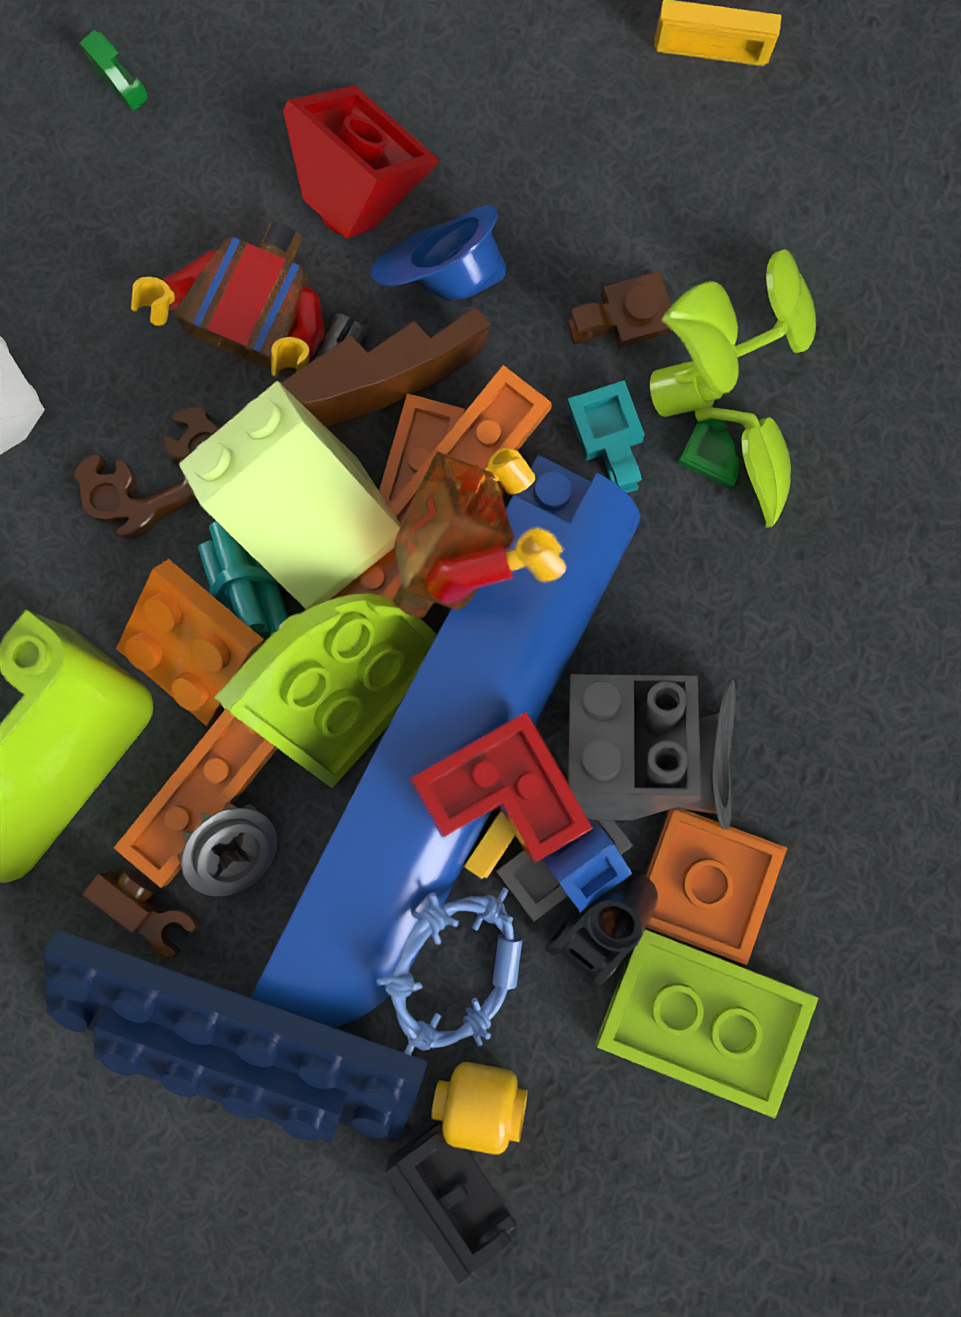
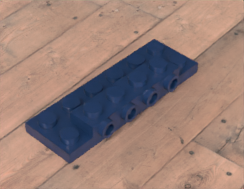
(227, 1045)

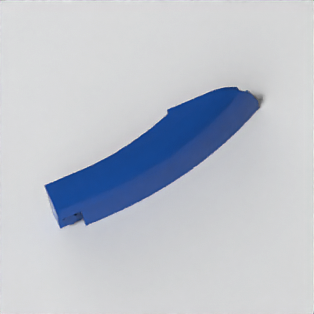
(481, 672)

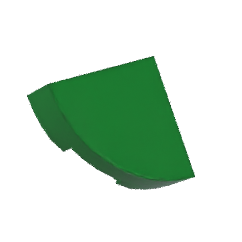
(104, 63)
(712, 453)

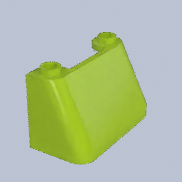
(61, 735)

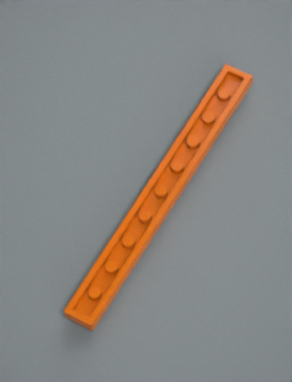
(232, 751)

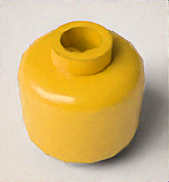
(480, 1108)

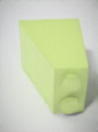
(292, 497)

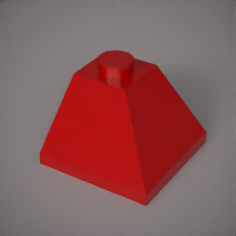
(352, 158)

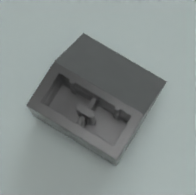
(633, 744)

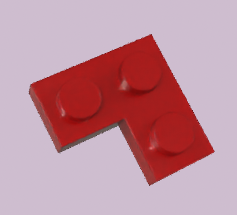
(507, 771)

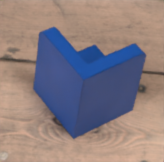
(587, 866)

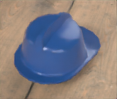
(447, 259)

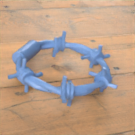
(505, 974)

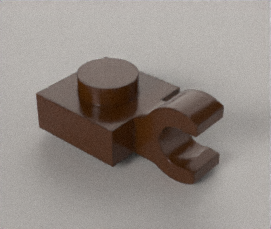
(630, 311)
(129, 903)

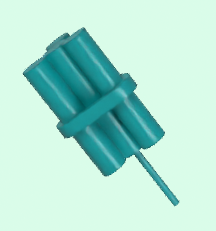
(242, 583)

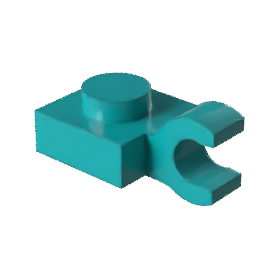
(607, 428)

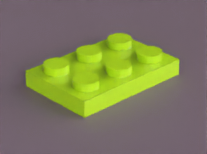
(707, 1022)

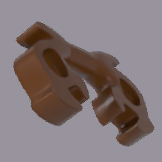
(109, 495)

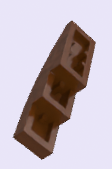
(354, 382)

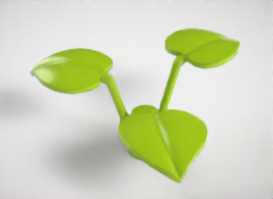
(709, 331)

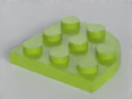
(330, 680)

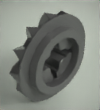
(232, 870)

